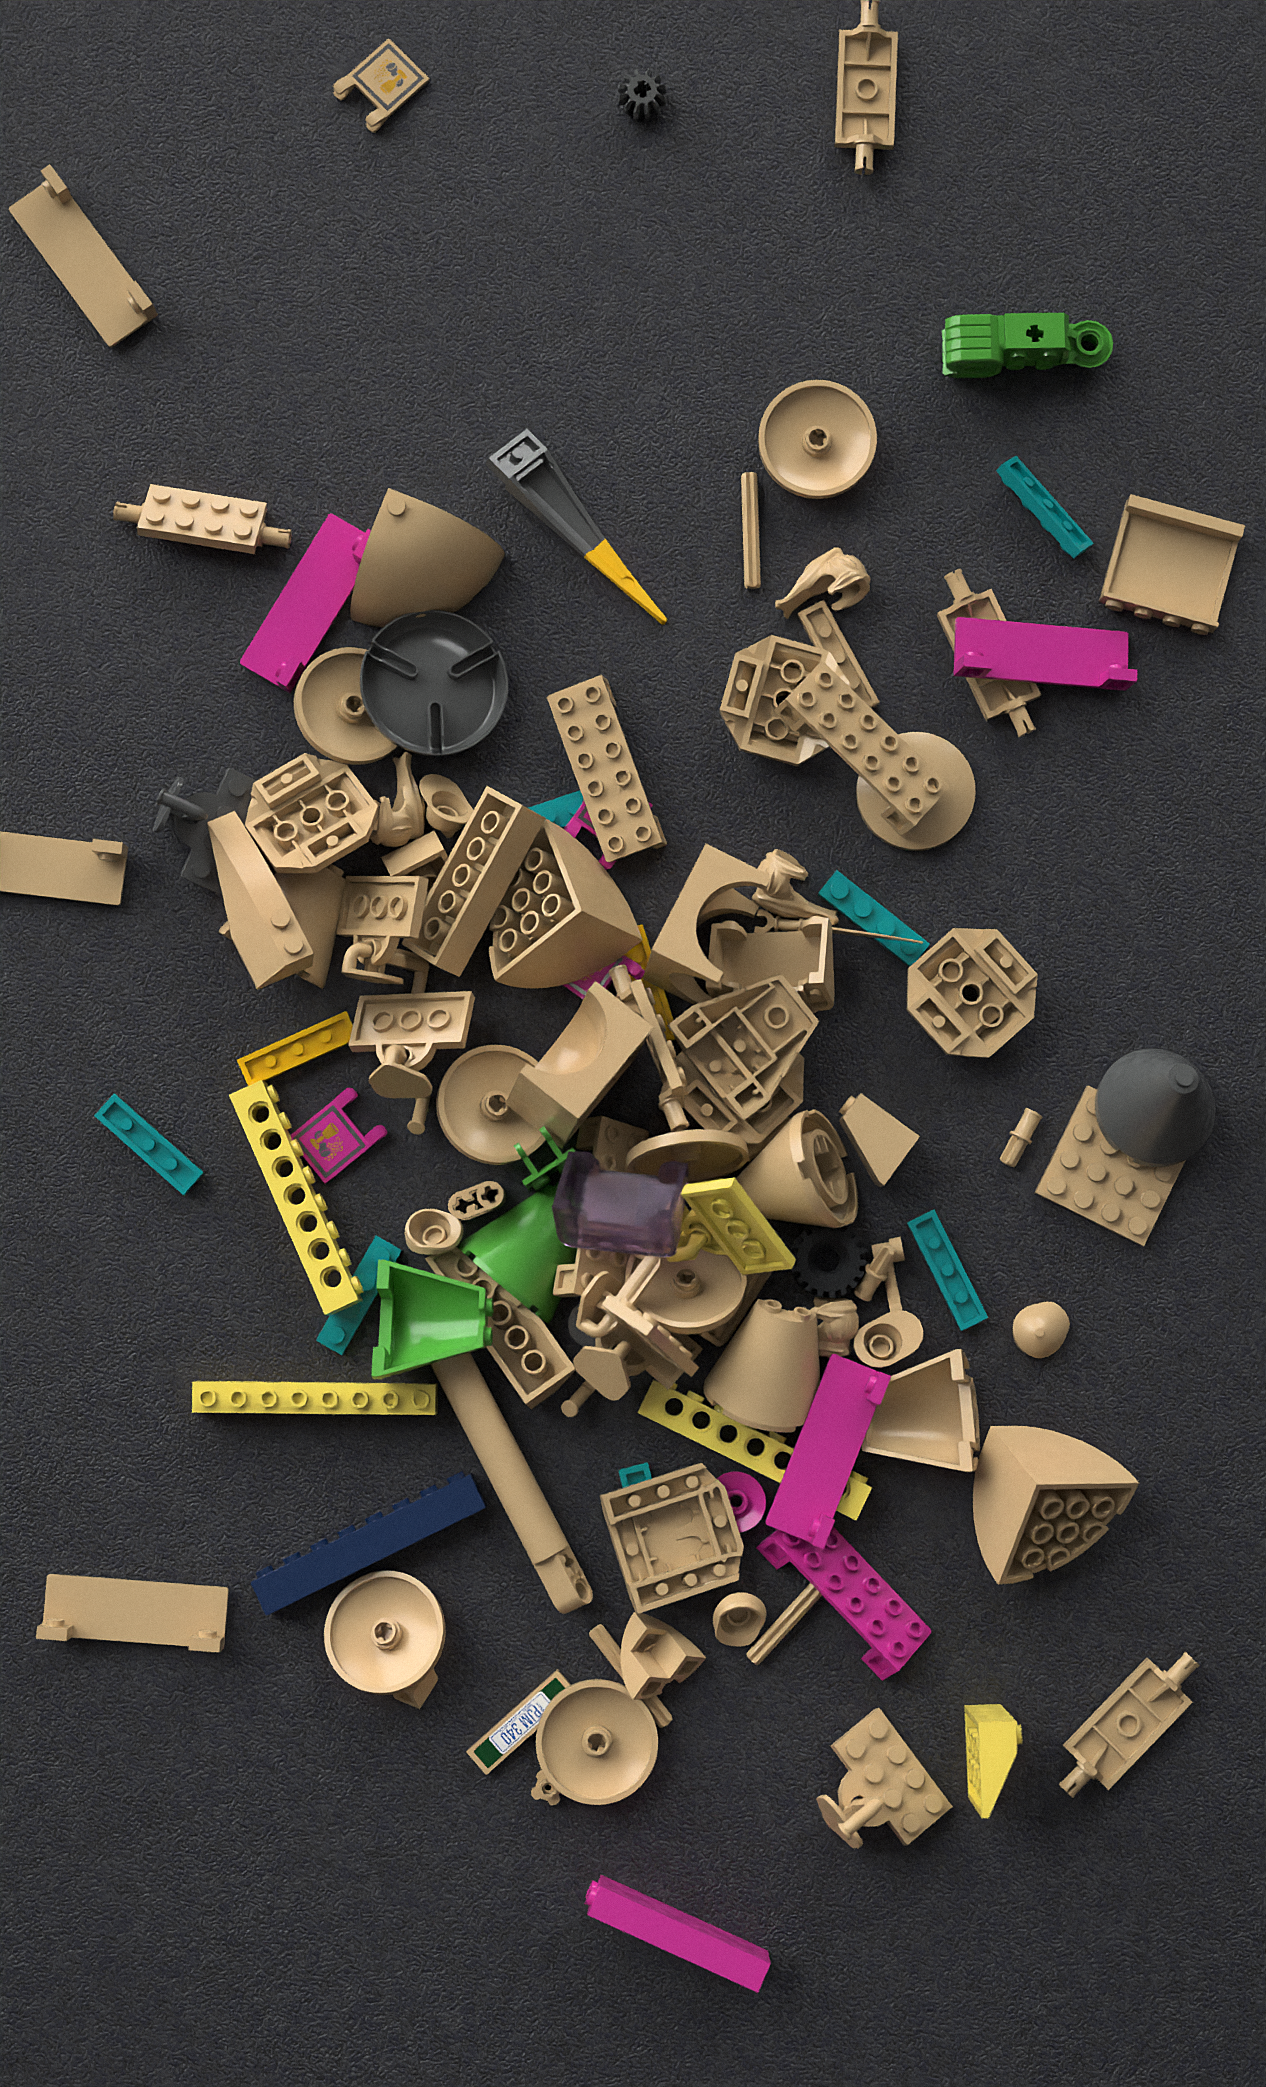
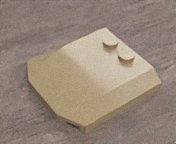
(673, 1536)

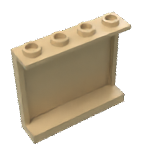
(1170, 564)

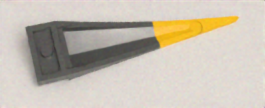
(541, 487)

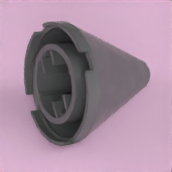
(1155, 1107)

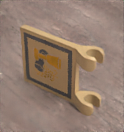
(385, 80)

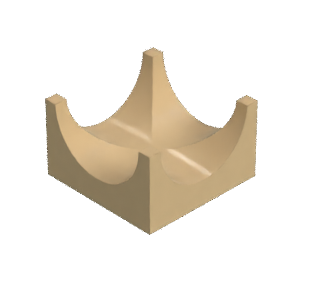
(705, 894)

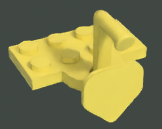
(729, 1224)

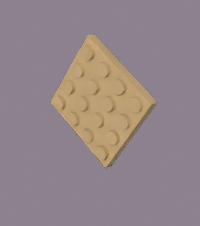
(1103, 1182)

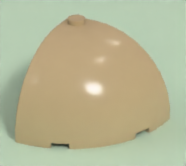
(420, 562)
(559, 916)
(1042, 1499)

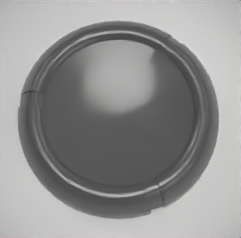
(433, 683)

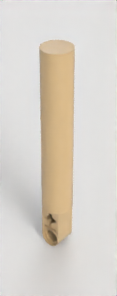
(513, 1482)

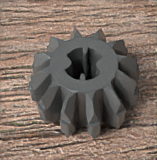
(650, 87)

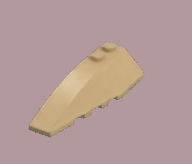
(256, 907)
(520, 1338)

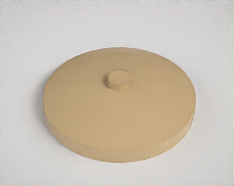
(817, 439)
(332, 709)
(945, 816)
(474, 1106)
(707, 1152)
(692, 1293)
(384, 1632)
(596, 1742)

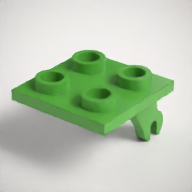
(541, 1178)

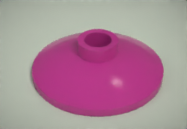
(752, 1496)

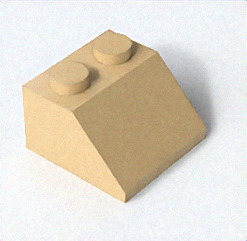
(418, 858)

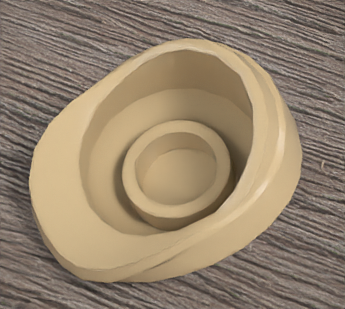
(432, 1232)
(1040, 1329)
(739, 1619)

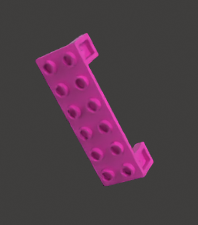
(307, 604)
(1042, 654)
(827, 1450)
(856, 1594)

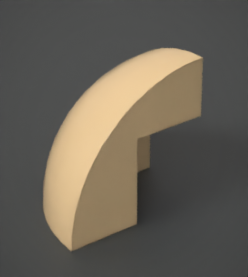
(655, 1656)

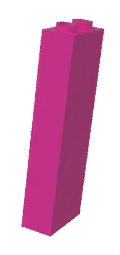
(677, 1933)

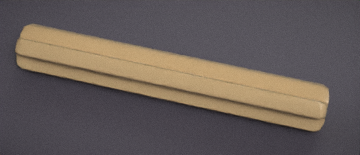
(750, 530)
(783, 1624)
(612, 1653)

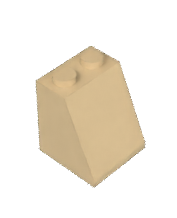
(876, 1137)

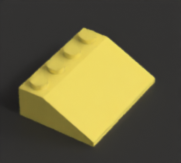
(990, 1752)

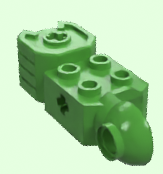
(985, 343)

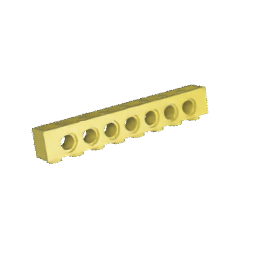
(247, 1103)
(315, 1397)
(653, 1407)

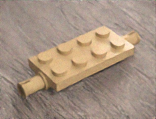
(866, 88)
(202, 520)
(991, 695)
(662, 1051)
(1127, 1723)

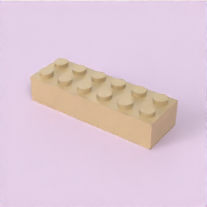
(474, 880)

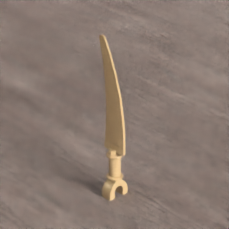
(796, 925)

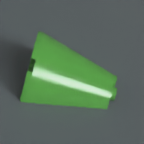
(523, 1252)
(426, 1319)

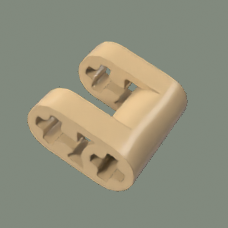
(472, 1210)

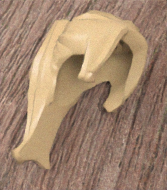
(829, 573)
(407, 816)
(780, 896)
(838, 1325)

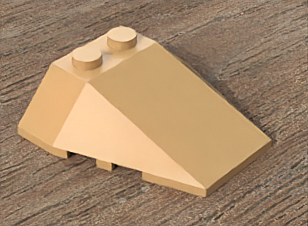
(746, 1040)

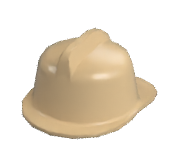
(445, 804)
(888, 1339)

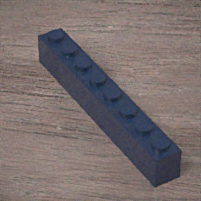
(368, 1543)

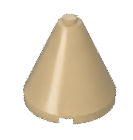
(803, 1175)

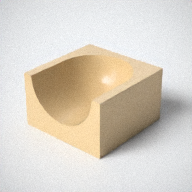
(580, 1065)

